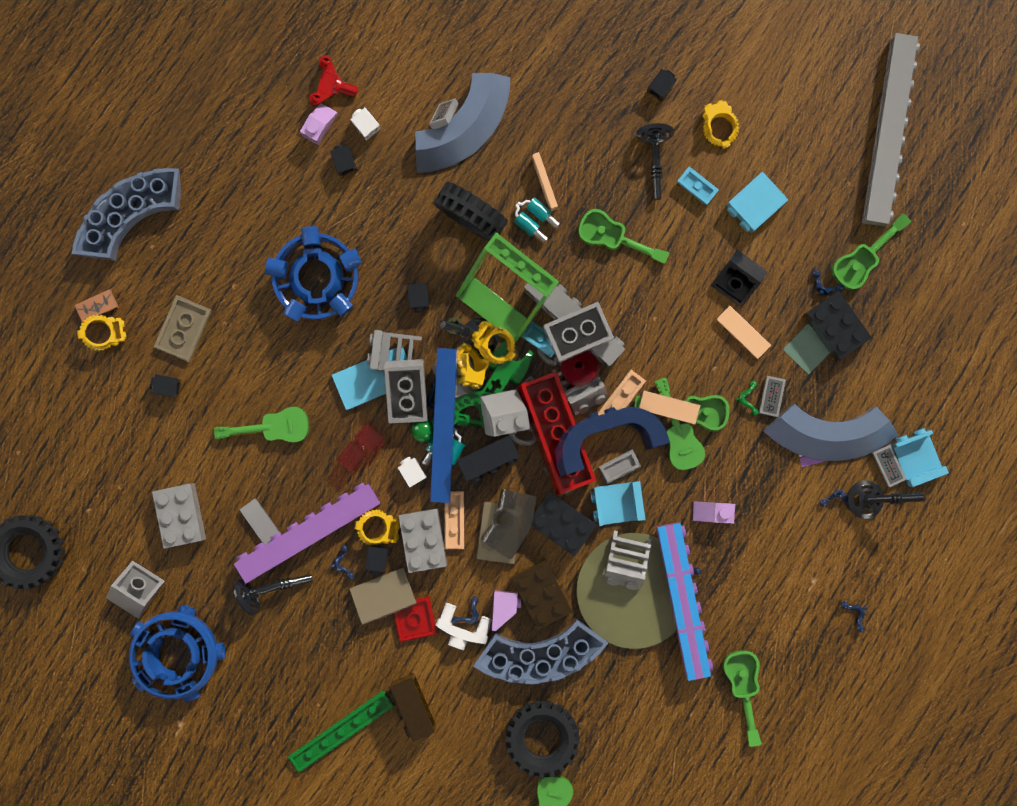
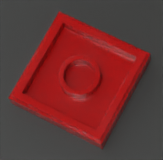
(416, 621)

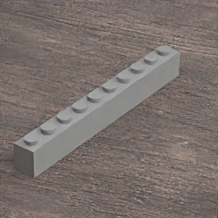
(890, 130)

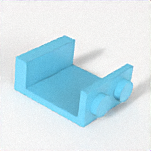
(756, 203)
(918, 458)
(618, 503)

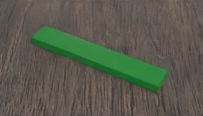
(341, 731)

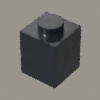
(662, 84)
(343, 159)
(418, 297)
(165, 386)
(377, 559)

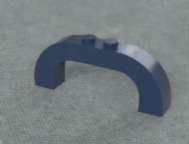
(647, 424)

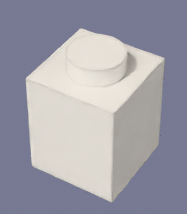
(365, 123)
(411, 471)

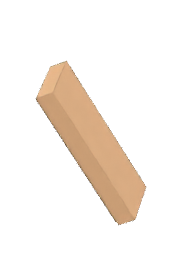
(544, 181)
(743, 332)
(624, 392)
(670, 407)
(454, 521)

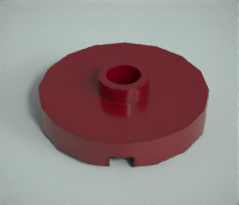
(582, 375)

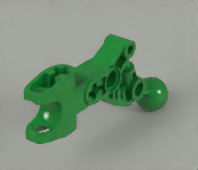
(505, 372)

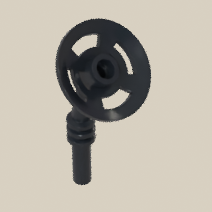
(653, 131)
(468, 330)
(872, 499)
(252, 594)

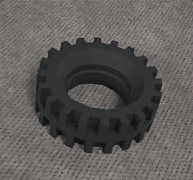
(470, 211)
(52, 555)
(545, 764)

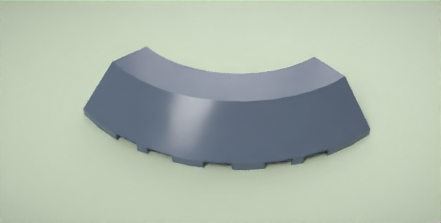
(468, 127)
(123, 208)
(831, 440)
(541, 660)

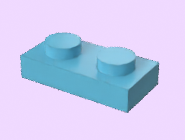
(697, 186)
(537, 337)

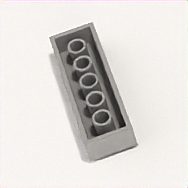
(560, 305)

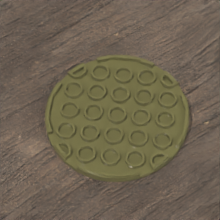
(624, 615)

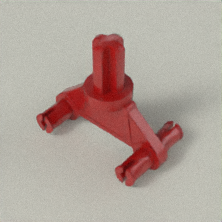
(330, 83)

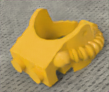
(711, 112)
(116, 329)
(481, 339)
(470, 377)
(390, 531)

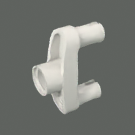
(460, 636)

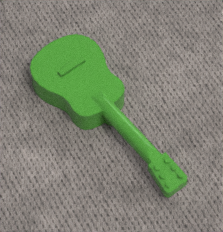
(599, 229)
(854, 268)
(712, 412)
(288, 425)
(684, 449)
(742, 671)
(554, 791)

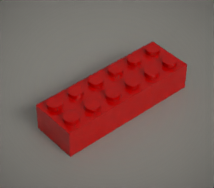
(550, 419)

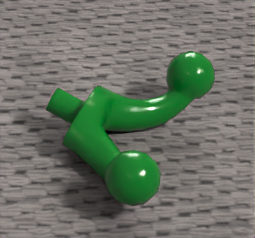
(753, 384)

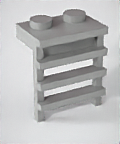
(381, 348)
(586, 396)
(626, 572)

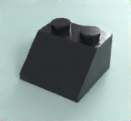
(739, 278)

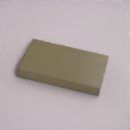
(182, 328)
(485, 552)
(383, 596)

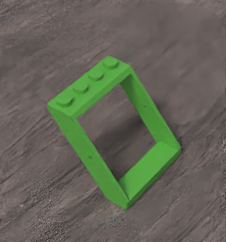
(491, 305)

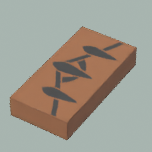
(97, 305)

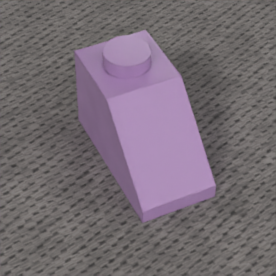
(318, 124)
(713, 512)
(504, 607)

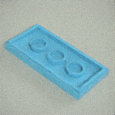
(361, 384)

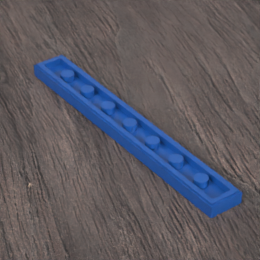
(443, 425)

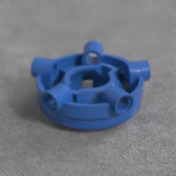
(312, 239)
(152, 665)

